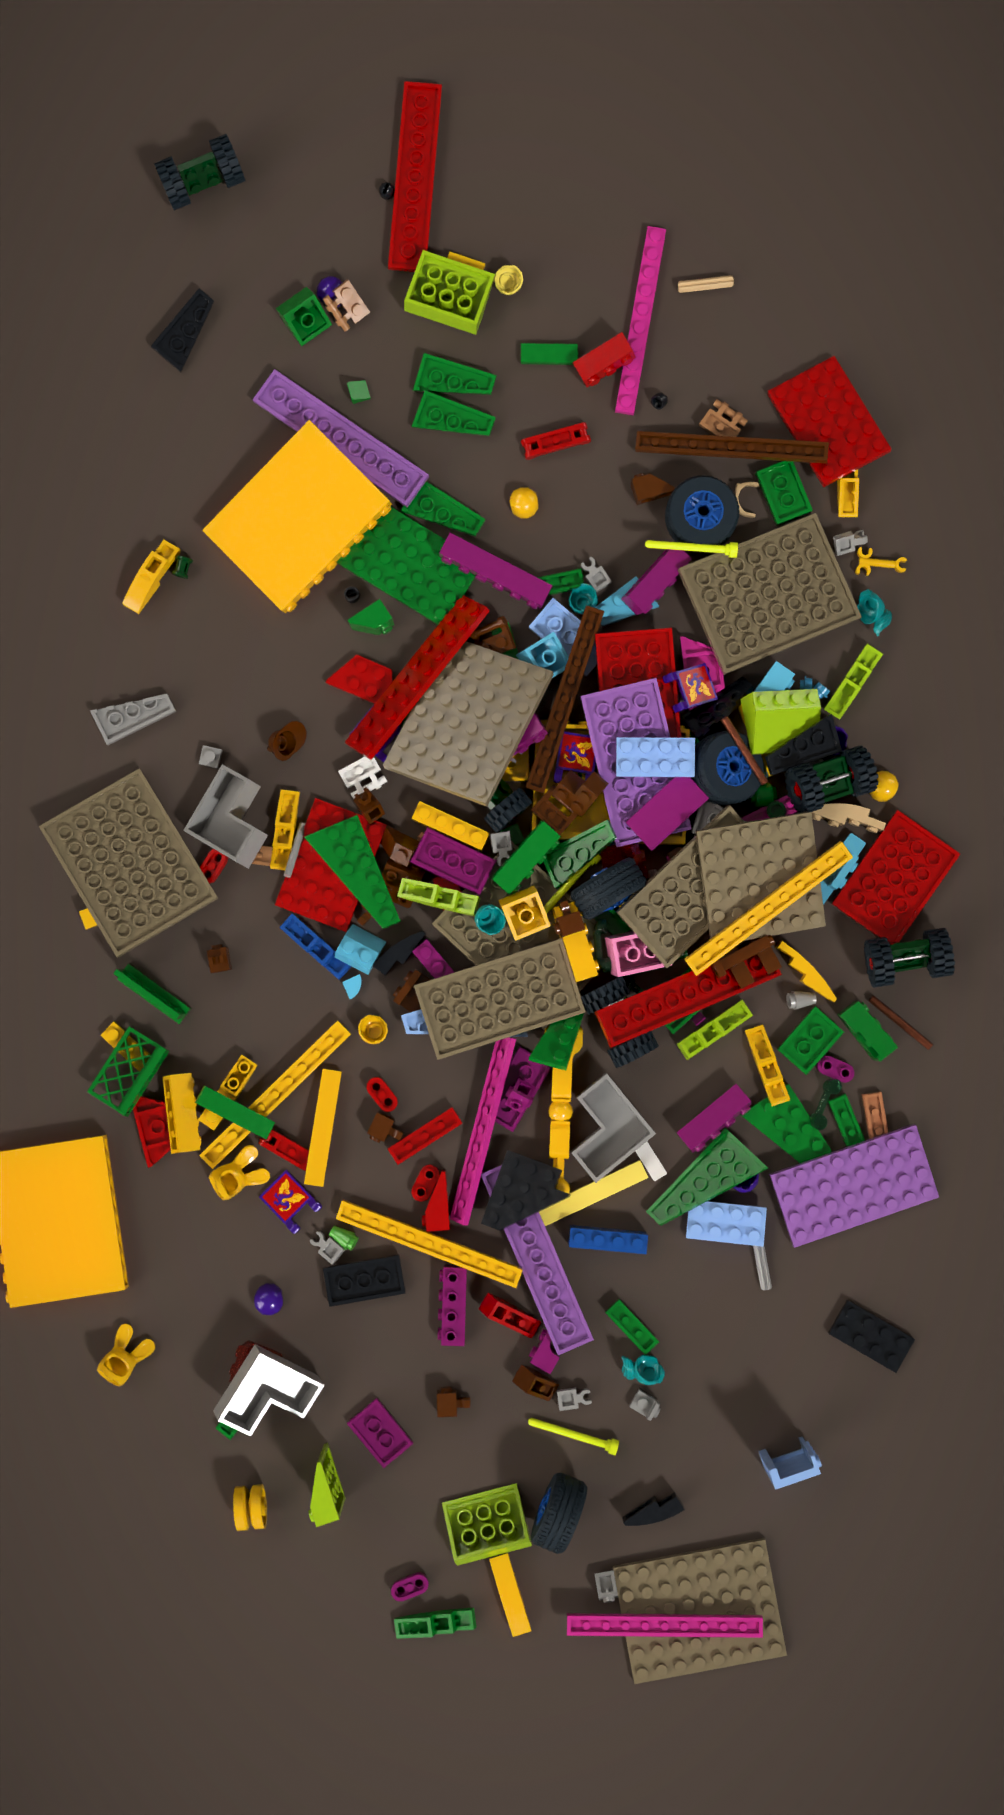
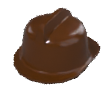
(287, 741)

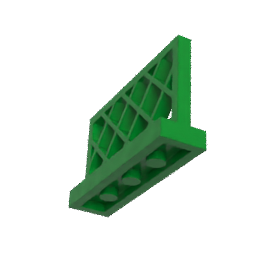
(152, 993)
(140, 1083)

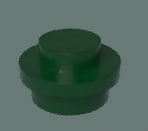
(776, 809)

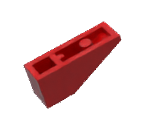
(437, 1211)
(509, 1315)

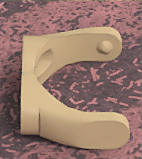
(738, 488)

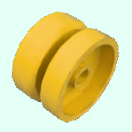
(250, 1507)

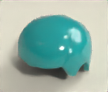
(581, 597)
(490, 919)

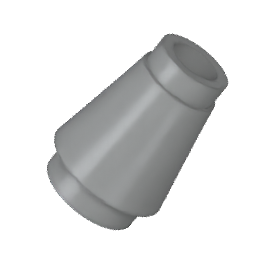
(800, 999)

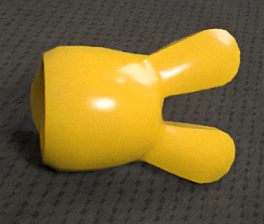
(230, 1178)
(119, 1363)

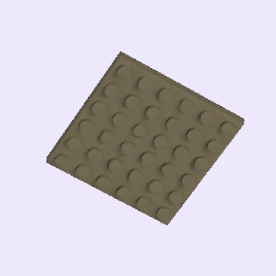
(750, 862)

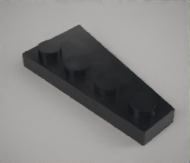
(182, 332)
(708, 716)
(808, 746)

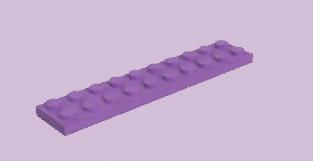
(373, 458)
(545, 1278)

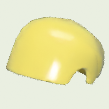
(508, 279)

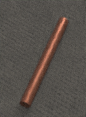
(744, 750)
(900, 1022)

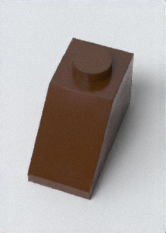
(649, 488)
(399, 846)
(535, 1383)

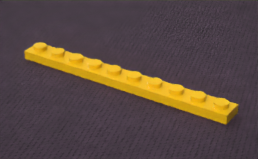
(768, 908)
(278, 1091)
(429, 1243)

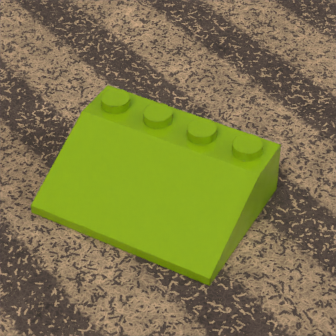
(449, 292)
(778, 717)
(327, 1492)
(486, 1524)

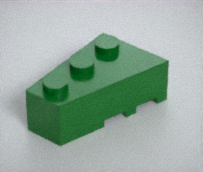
(867, 1031)

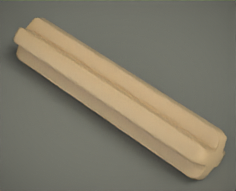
(705, 284)

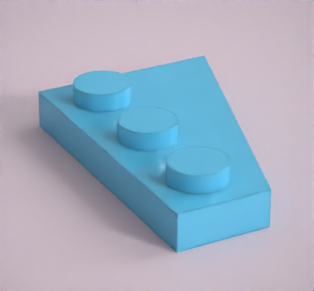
(615, 608)

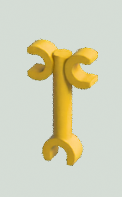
(865, 562)

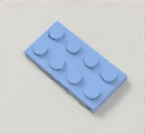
(565, 625)
(655, 757)
(727, 1223)

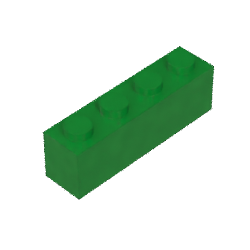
(525, 857)

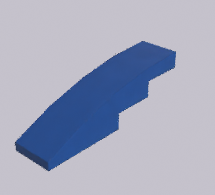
(314, 946)

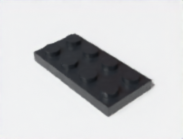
(364, 1280)
(871, 1336)

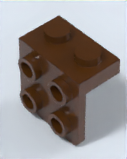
(393, 875)
(406, 995)

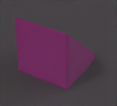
(698, 1018)

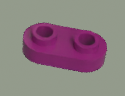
(835, 1069)
(410, 1586)

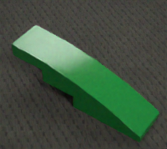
(235, 1112)
(435, 1622)

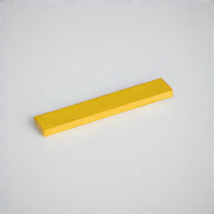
(322, 1127)

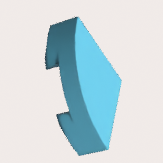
(353, 986)

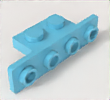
(837, 878)

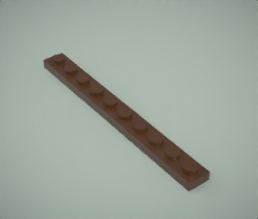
(732, 447)
(565, 699)

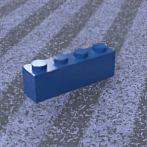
(608, 1239)

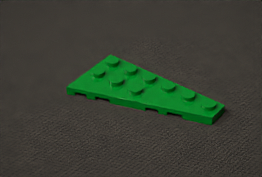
(352, 860)
(788, 1127)
(714, 1171)

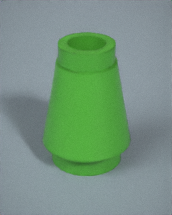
(344, 1237)

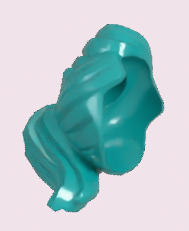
(873, 611)
(645, 1369)

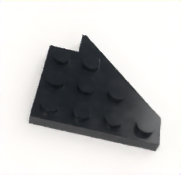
(522, 1191)

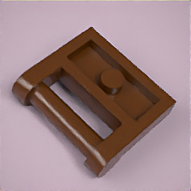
(501, 642)
(551, 814)

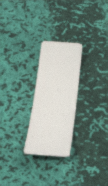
(651, 1161)

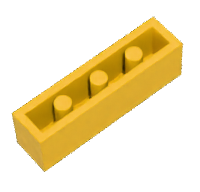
(450, 826)
(579, 949)
(181, 1113)

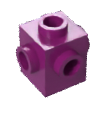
(520, 1095)

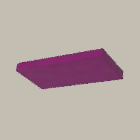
(666, 811)
(453, 861)
(526, 1070)

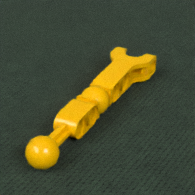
(560, 1114)

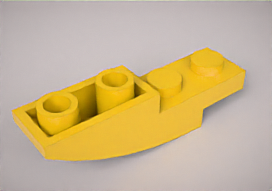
(149, 575)
(231, 1088)

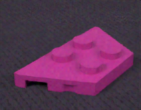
(697, 653)

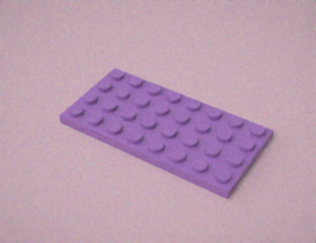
(626, 712)
(854, 1185)

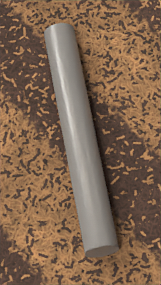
(294, 851)

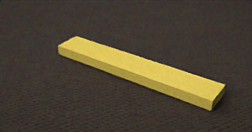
(595, 1192)

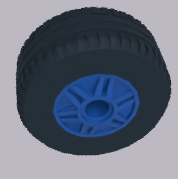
(705, 496)
(723, 770)
(608, 888)
(559, 1513)

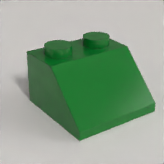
(304, 316)
(372, 620)

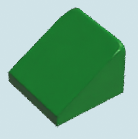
(358, 391)

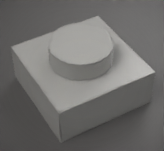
(210, 757)

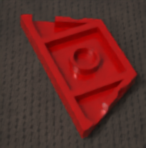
(362, 678)
(152, 1128)

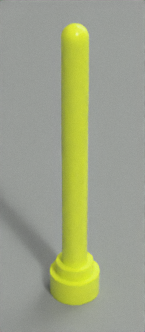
(729, 549)
(568, 884)
(609, 1445)

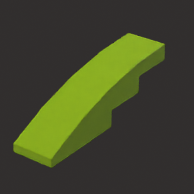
(853, 681)
(438, 897)
(714, 1029)

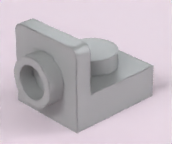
(645, 1405)
(606, 1586)

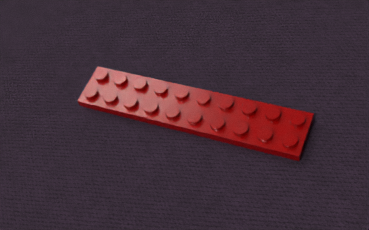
(414, 174)
(416, 677)
(673, 1001)

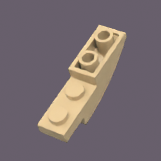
(838, 813)

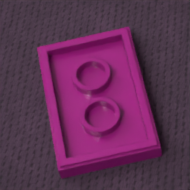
(380, 1432)

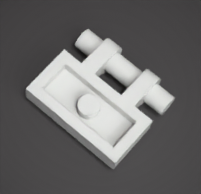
(359, 771)

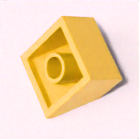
(524, 912)

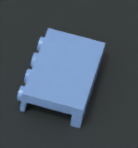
(791, 1466)

